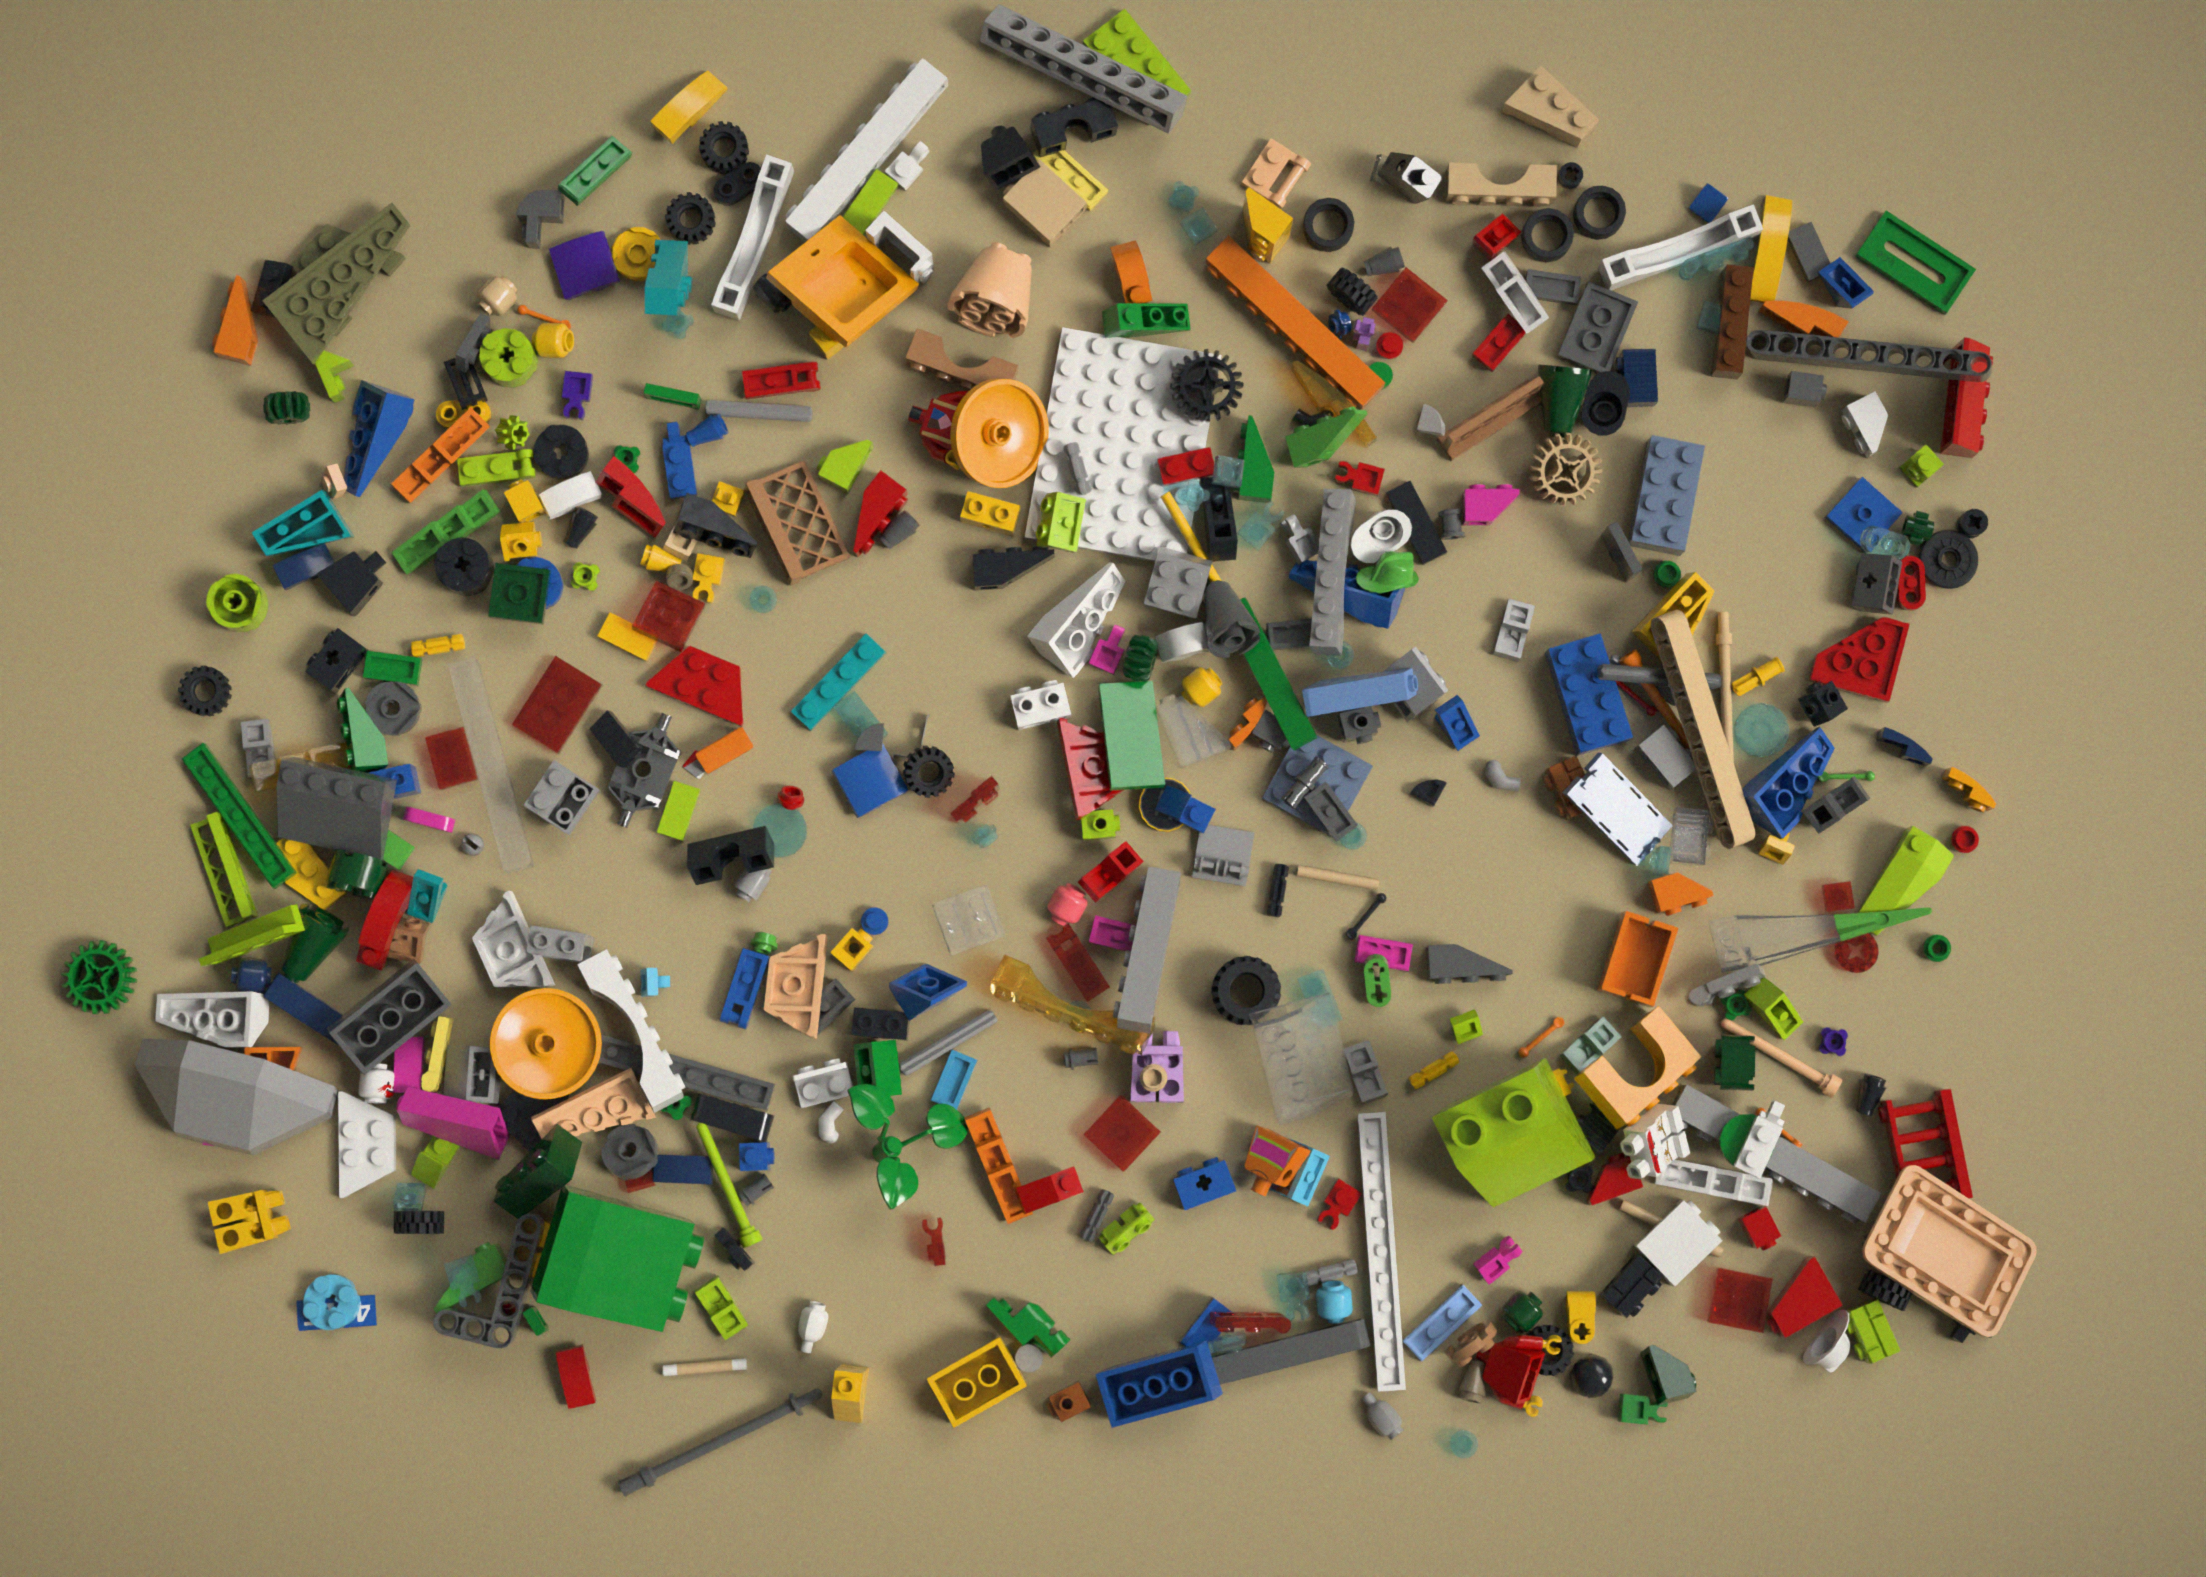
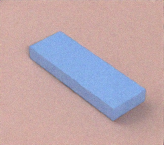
(1442, 1322)

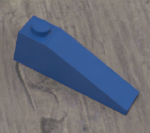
(379, 423)
(1366, 606)
(1785, 785)

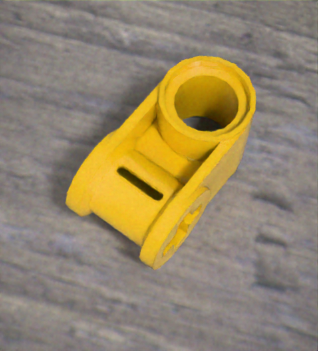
(1580, 1309)

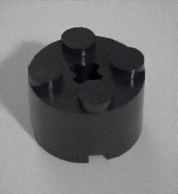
(477, 573)

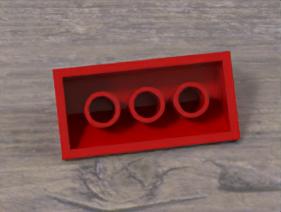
(1965, 408)

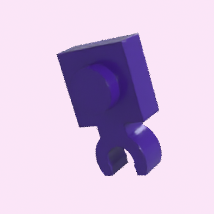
(576, 389)

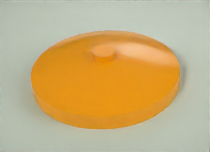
(999, 432)
(545, 1043)

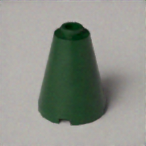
(1562, 396)
(311, 947)

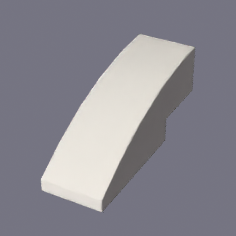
(1515, 292)

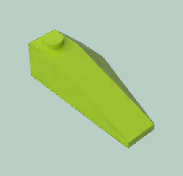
(1908, 873)

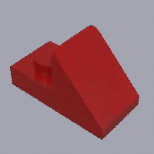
(1495, 237)

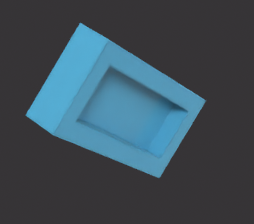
(954, 1079)

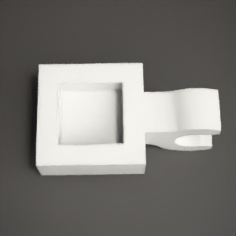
(906, 168)

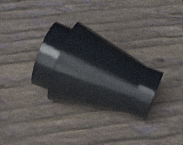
(580, 526)
(1870, 1092)

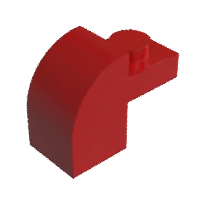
(1110, 872)

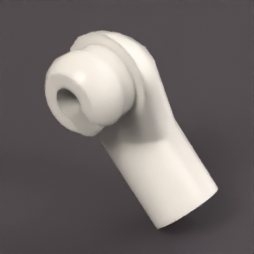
(826, 1123)

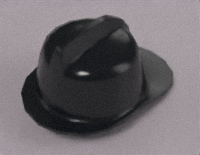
(1605, 403)

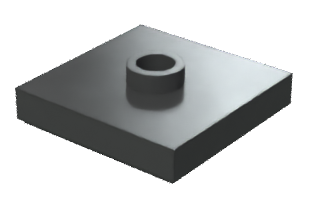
(1621, 551)

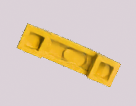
(1771, 248)

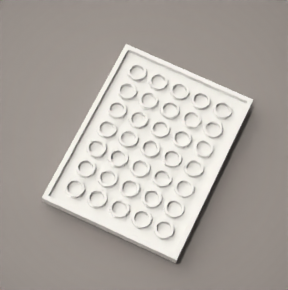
(1122, 414)

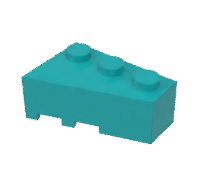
(668, 283)
(303, 526)

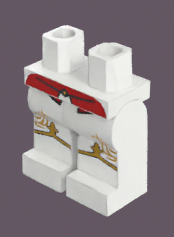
(1655, 1141)

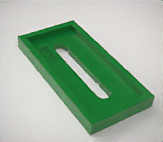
(1952, 268)

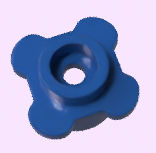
(1339, 323)

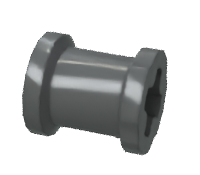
(1451, 524)

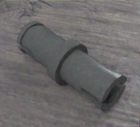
(1304, 782)

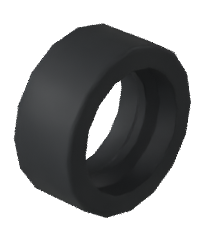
(1596, 192)
(1330, 204)
(1552, 215)

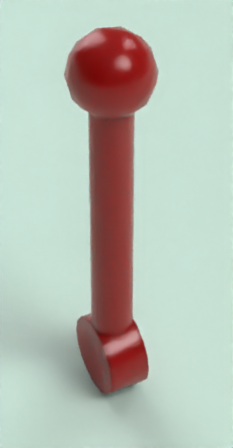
(1650, 710)

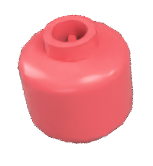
(1067, 904)

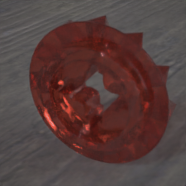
(1857, 965)

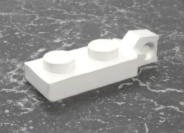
(1760, 1140)

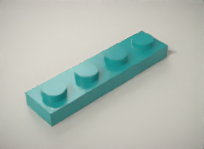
(838, 682)

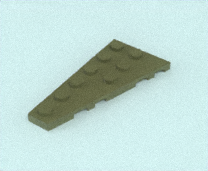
(327, 290)

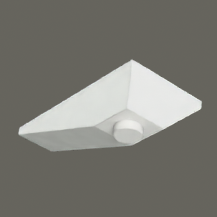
(1071, 626)

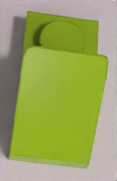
(329, 365)
(434, 1161)

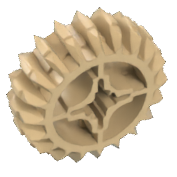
(1576, 463)

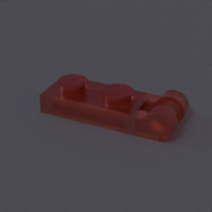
(1078, 963)
(1250, 1321)

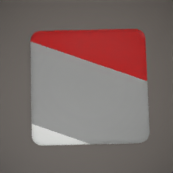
(694, 766)

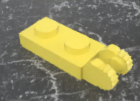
(436, 1055)

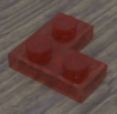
(984, 793)

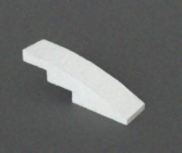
(1716, 1182)

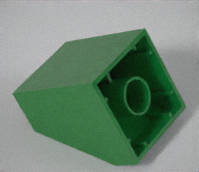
(615, 1260)

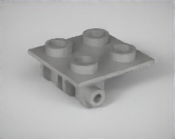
(1223, 855)

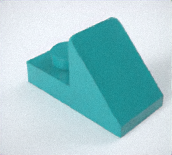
(426, 895)

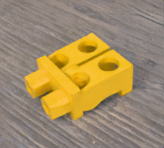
(256, 1216)

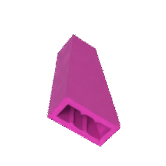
(455, 1120)

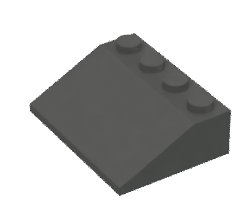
(334, 806)

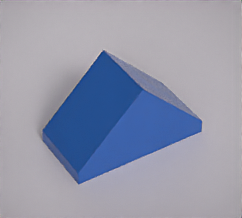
(1844, 284)

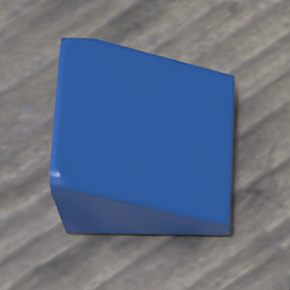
(1708, 203)

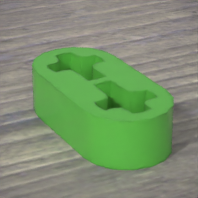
(1383, 980)

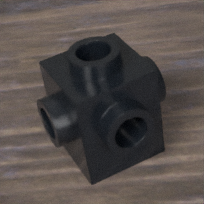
(1822, 702)

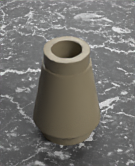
(1473, 1385)

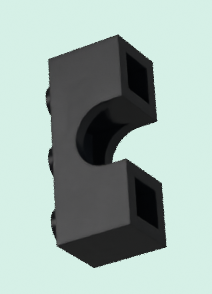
(1092, 116)
(710, 856)

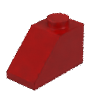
(1613, 1180)
(1049, 1190)

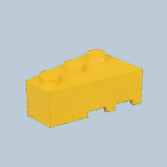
(1689, 595)

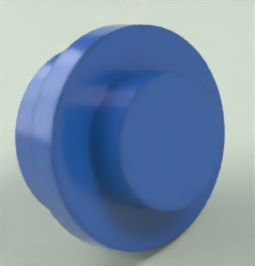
(874, 921)

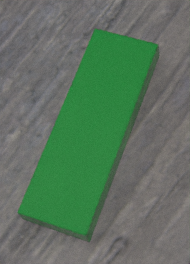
(594, 170)

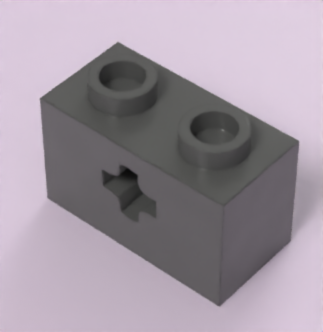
(1876, 583)

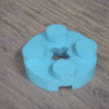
(337, 1317)

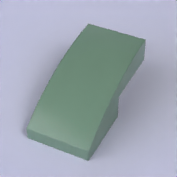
(1590, 1045)

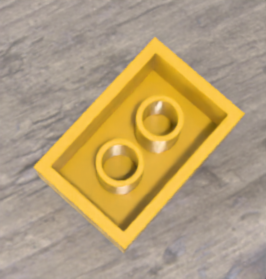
(976, 1381)

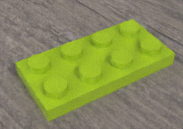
(1129, 45)

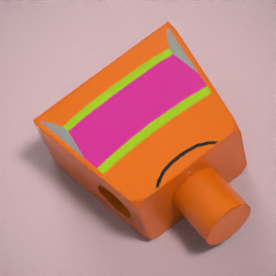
(1273, 1159)

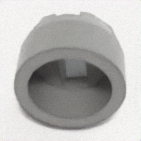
(475, 839)

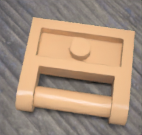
(1269, 167)

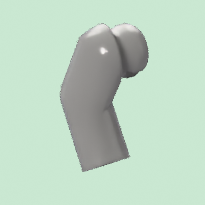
(1499, 779)

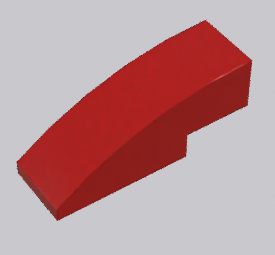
(631, 496)

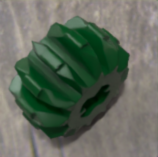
(286, 407)
(1140, 658)

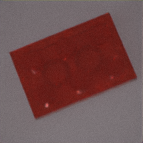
(557, 704)

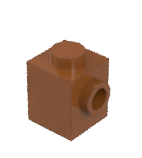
(1068, 1402)

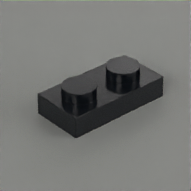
(272, 277)

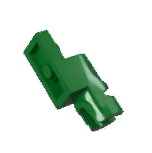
(1029, 1324)

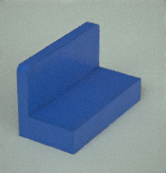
(1201, 1328)

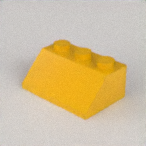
(1265, 226)

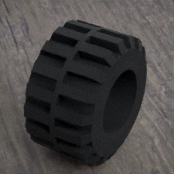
(1244, 966)

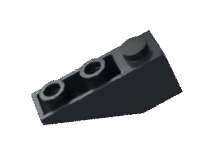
(708, 523)
(1002, 569)

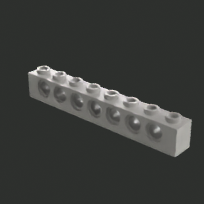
(1083, 68)

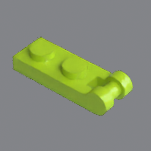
(495, 468)

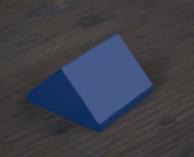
(924, 989)

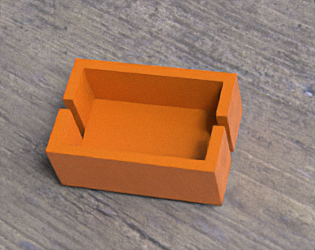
(1637, 959)

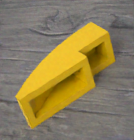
(688, 106)

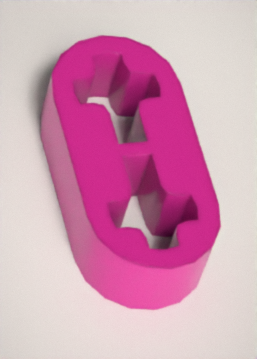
(429, 819)

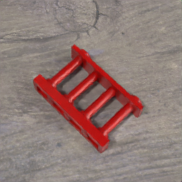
(1947, 1131)

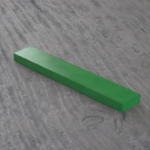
(1278, 690)
(239, 815)

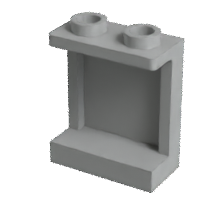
(560, 944)

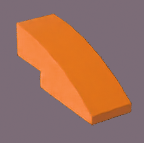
(1804, 318)

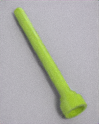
(748, 1233)

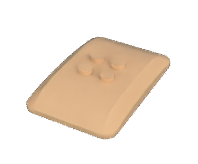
(1949, 1251)

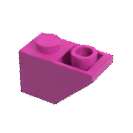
(1485, 505)

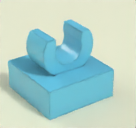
(651, 982)

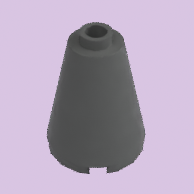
(1228, 621)

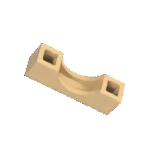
(1467, 184)

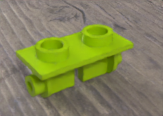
(1136, 1221)

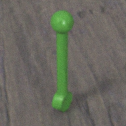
(1869, 776)

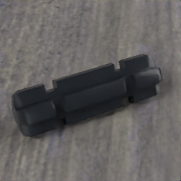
(1277, 890)

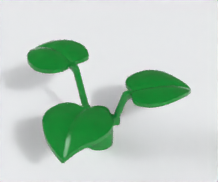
(896, 1179)

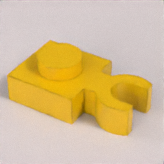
(708, 572)

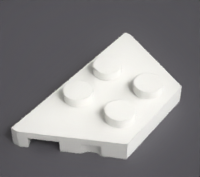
(504, 948)
(365, 1143)

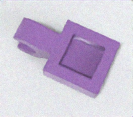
(1363, 332)

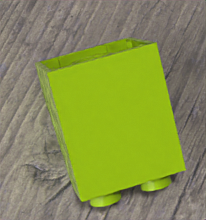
(1514, 1134)

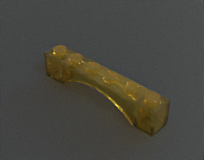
(1018, 983)

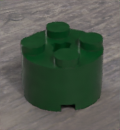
(356, 873)
(1736, 1062)

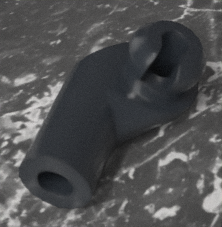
(1304, 418)

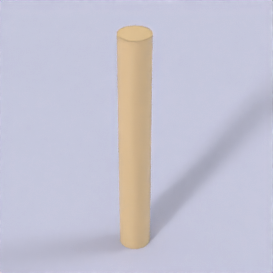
(1338, 877)

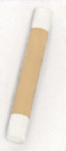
(705, 1367)

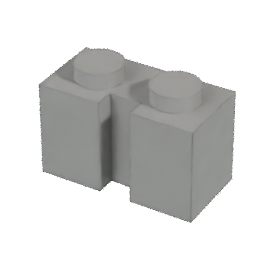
(1667, 756)

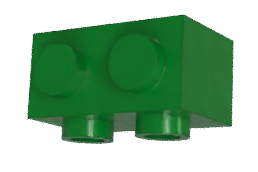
(878, 1065)

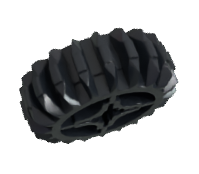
(1194, 386)

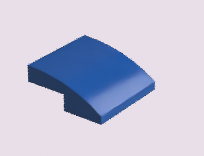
(869, 781)

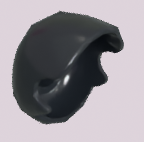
(1592, 1376)

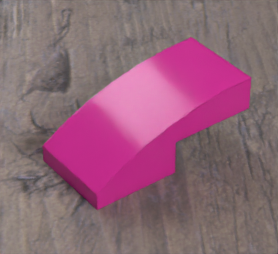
(409, 1065)

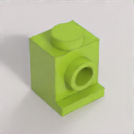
(1921, 465)
(1091, 832)

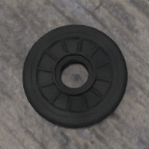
(1960, 547)

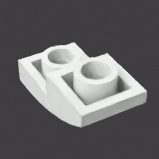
(568, 494)

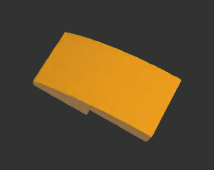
(1975, 795)

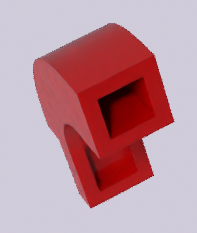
(383, 919)

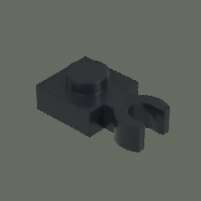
(738, 1256)

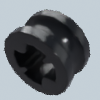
(1572, 167)

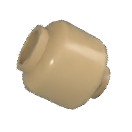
(496, 296)

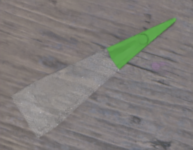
(1767, 939)

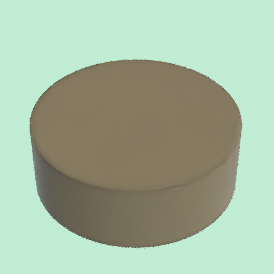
(679, 577)

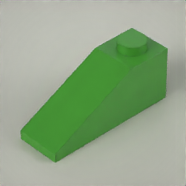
(490, 1265)

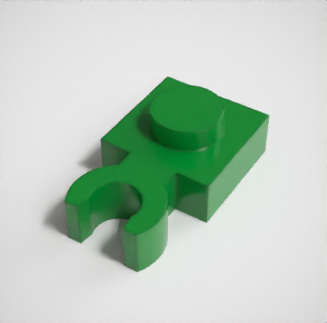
(1637, 1410)

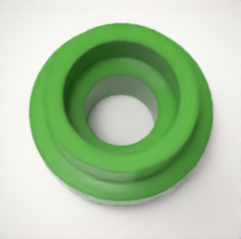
(764, 943)

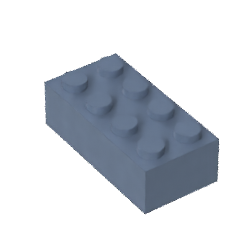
(1666, 495)

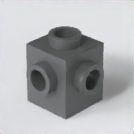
(1352, 731)

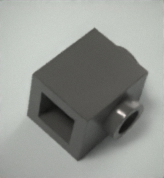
(1804, 389)
(1270, 733)

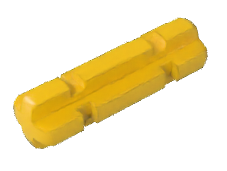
(438, 645)
(1434, 1070)

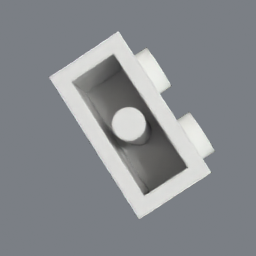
(1040, 705)

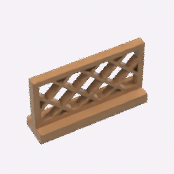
(1491, 418)
(773, 525)

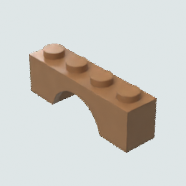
(928, 354)

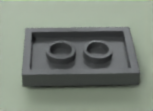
(1597, 328)

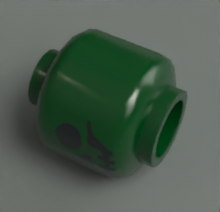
(1522, 1311)

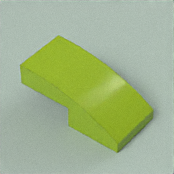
(721, 1307)

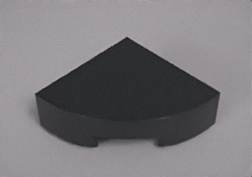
(1429, 791)

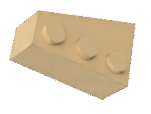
(1552, 108)

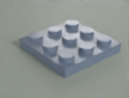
(1344, 776)

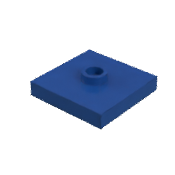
(1862, 508)

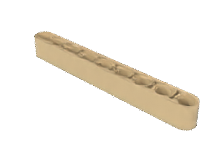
(1702, 729)

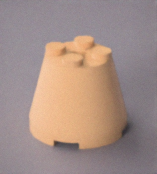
(994, 293)

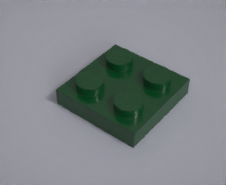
(519, 593)

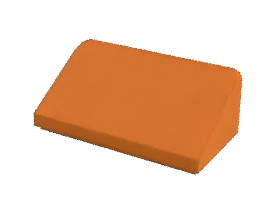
(724, 750)

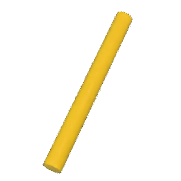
(1187, 532)

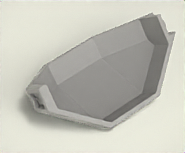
(231, 1095)

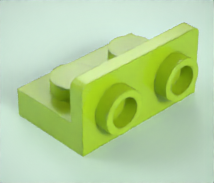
(1060, 521)

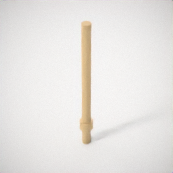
(1724, 640)

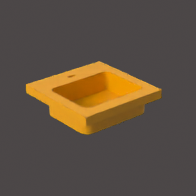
(845, 284)

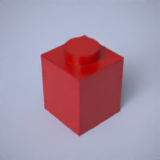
(1760, 1228)

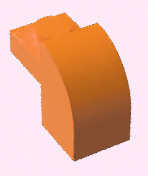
(1131, 272)

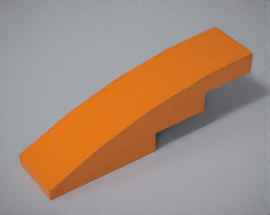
(440, 455)
(996, 1163)

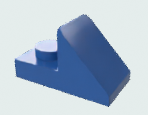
(1456, 722)
(1185, 809)

